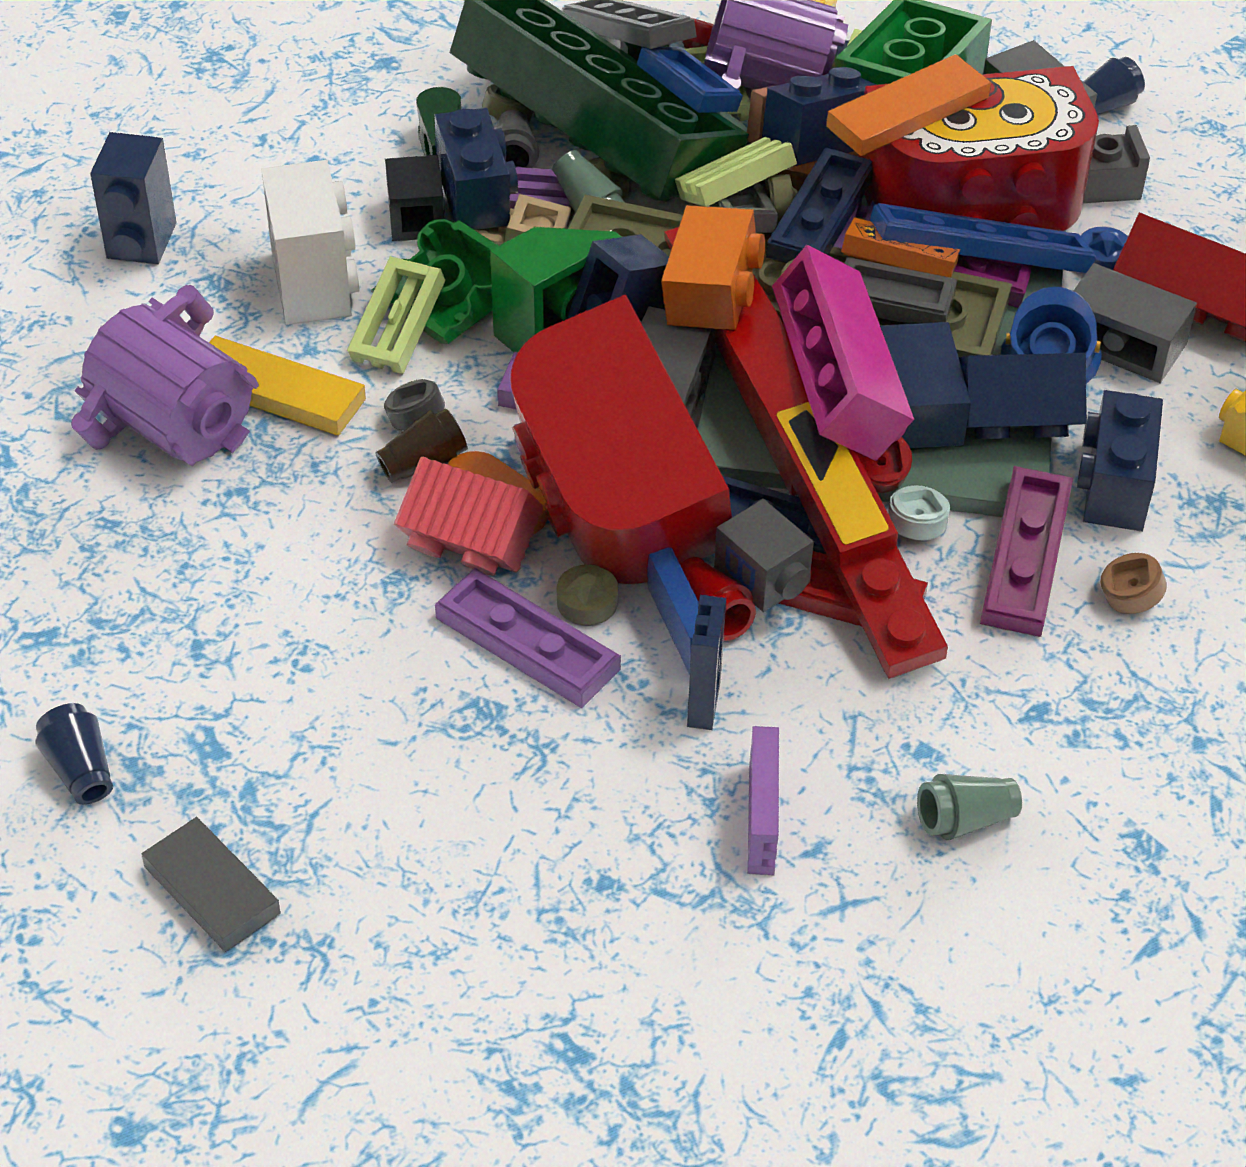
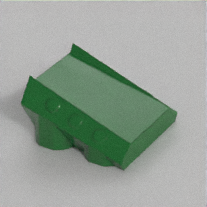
(466, 268)

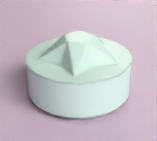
(919, 512)

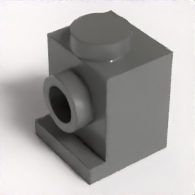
(1117, 167)

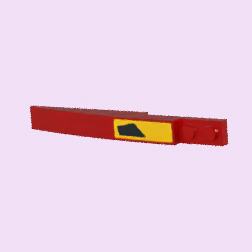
(831, 489)

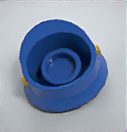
(1053, 323)

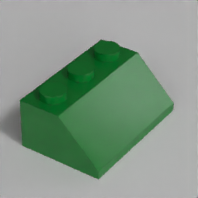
(914, 36)

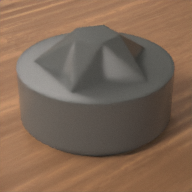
(412, 401)

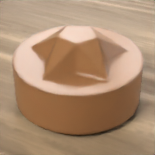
(1133, 583)

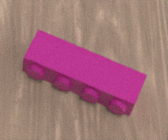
(842, 354)

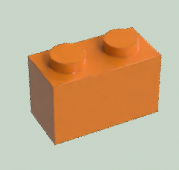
(712, 267)

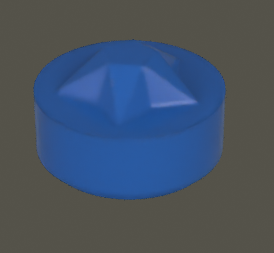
(1105, 244)

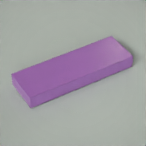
(528, 637)

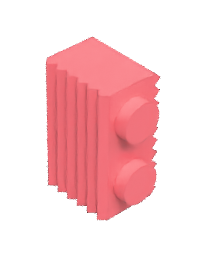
(467, 516)

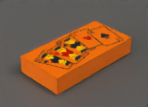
(865, 243)

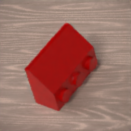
(1189, 268)

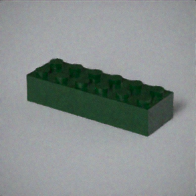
(590, 92)

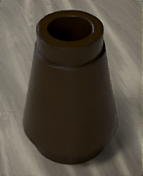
(430, 436)

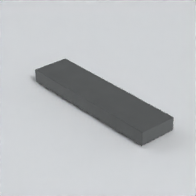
(632, 22)

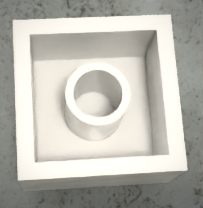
(310, 241)

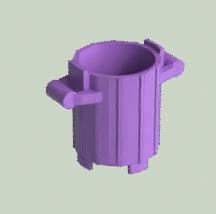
(773, 41)
(164, 381)

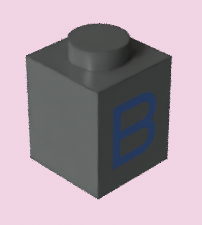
(764, 554)

